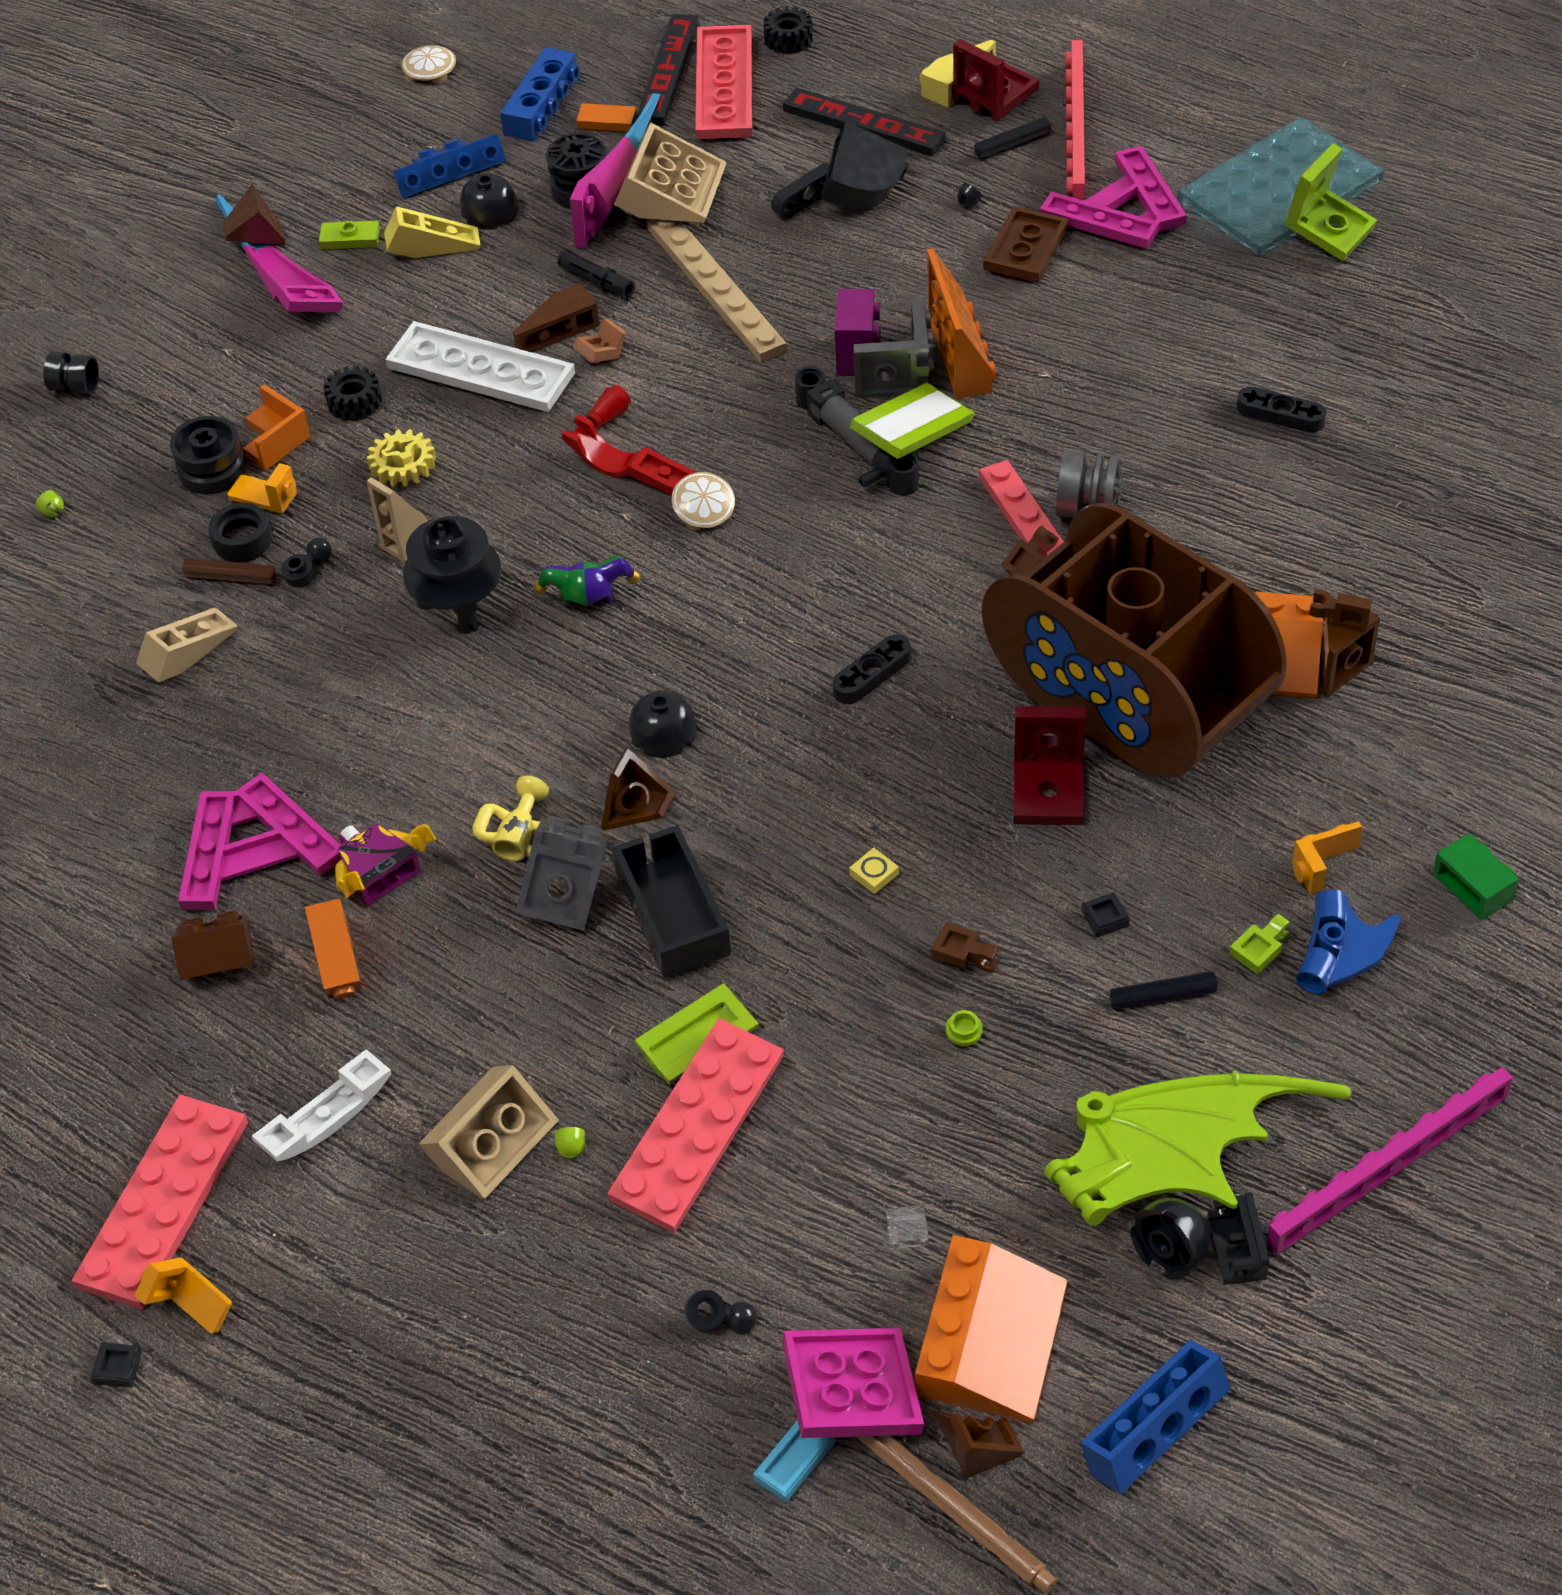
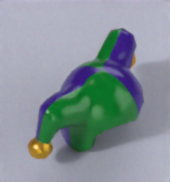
(586, 581)

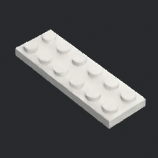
(480, 366)

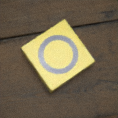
(874, 870)

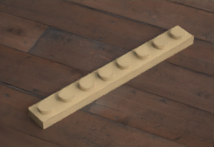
(718, 288)

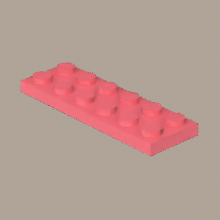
(724, 82)
(695, 1125)
(160, 1198)

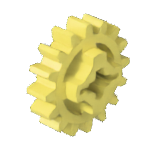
(401, 458)

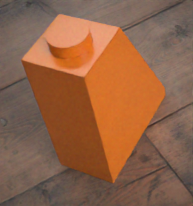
(333, 948)

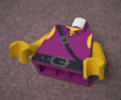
(378, 860)

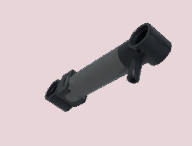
(827, 405)

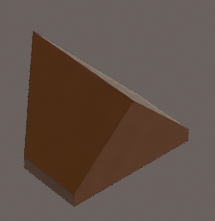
(253, 221)
(634, 794)
(978, 1442)

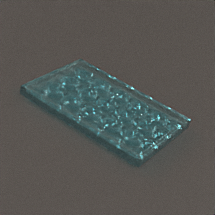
(1256, 187)

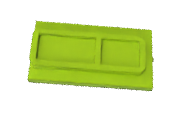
(677, 1039)

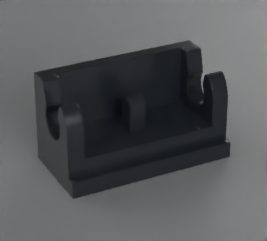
(1238, 1241)

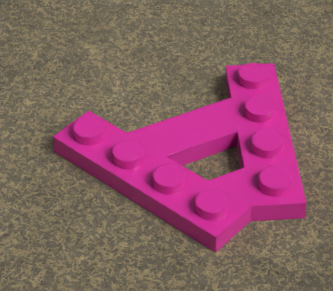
(1099, 213)
(215, 860)

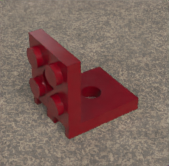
(988, 81)
(1049, 764)

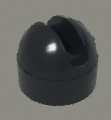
(968, 195)

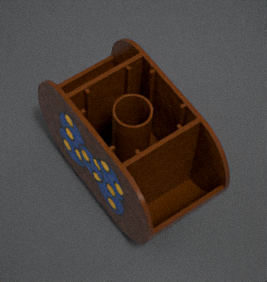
(1140, 637)

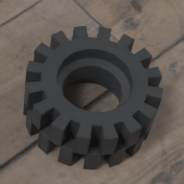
(788, 30)
(352, 381)

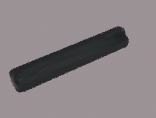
(1012, 138)
(1163, 990)

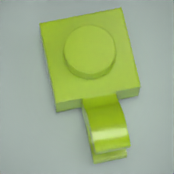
(1260, 946)

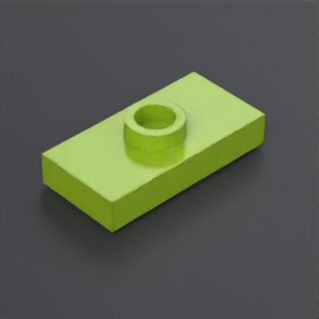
(349, 235)

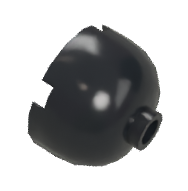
(488, 201)
(662, 724)
(1171, 1235)

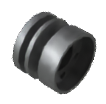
(1086, 485)

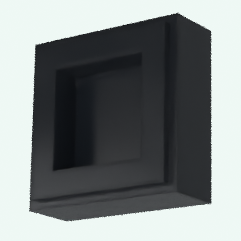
(1105, 914)
(116, 1365)

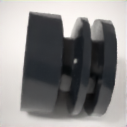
(569, 161)

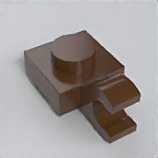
(1027, 555)
(1346, 611)
(960, 945)

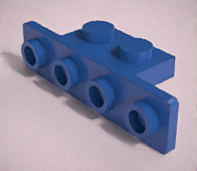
(448, 164)

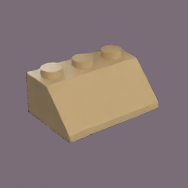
(489, 1131)

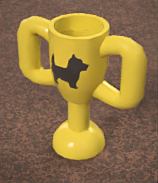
(516, 828)

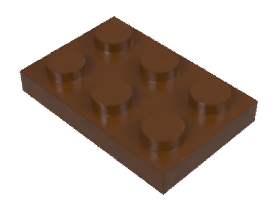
(1025, 244)

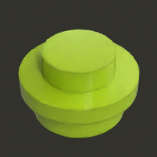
(964, 1028)

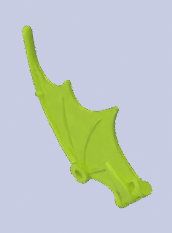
(1167, 1138)

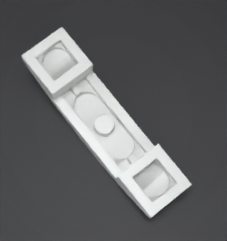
(327, 1112)

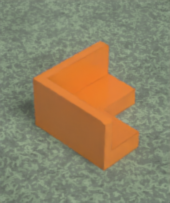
(280, 428)

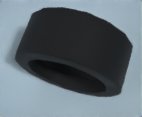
(245, 548)

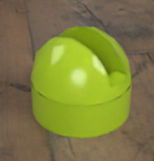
(49, 504)
(570, 1141)

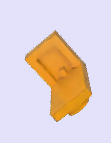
(271, 494)
(1313, 848)
(187, 1288)

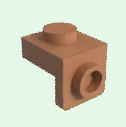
(604, 345)

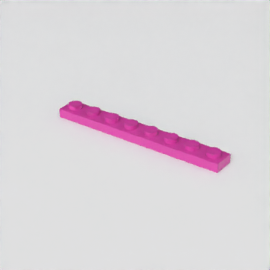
(1380, 1166)

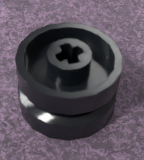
(207, 454)

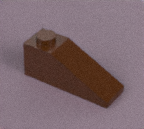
(557, 319)

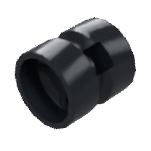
(76, 372)

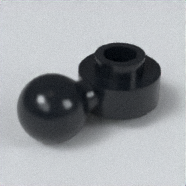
(300, 569)
(740, 1316)

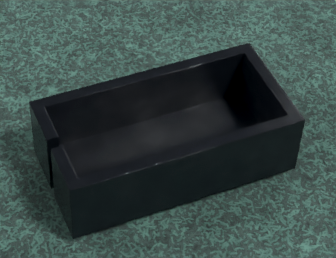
(672, 902)

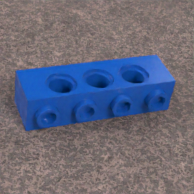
(539, 94)
(1155, 1416)

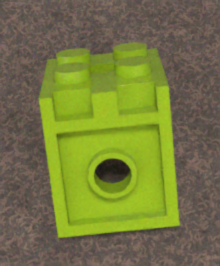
(1317, 208)

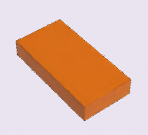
(606, 117)

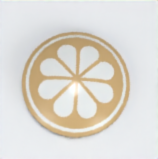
(428, 64)
(703, 500)

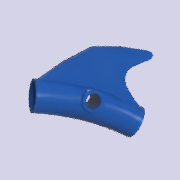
(1341, 943)

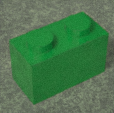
(1475, 876)

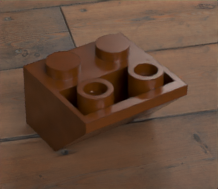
(212, 945)

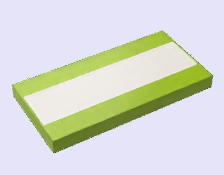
(911, 420)

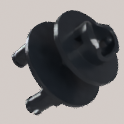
(451, 567)

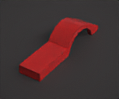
(643, 465)

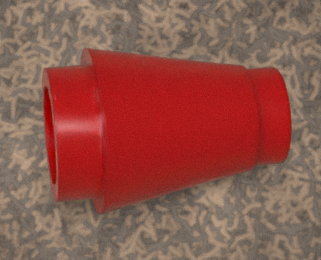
(609, 406)

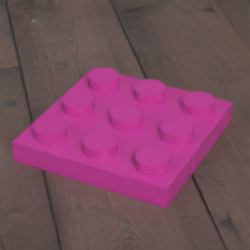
(852, 1383)

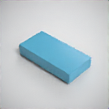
(791, 1462)

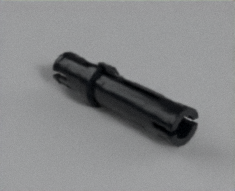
(605, 278)

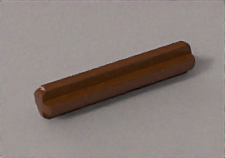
(229, 571)

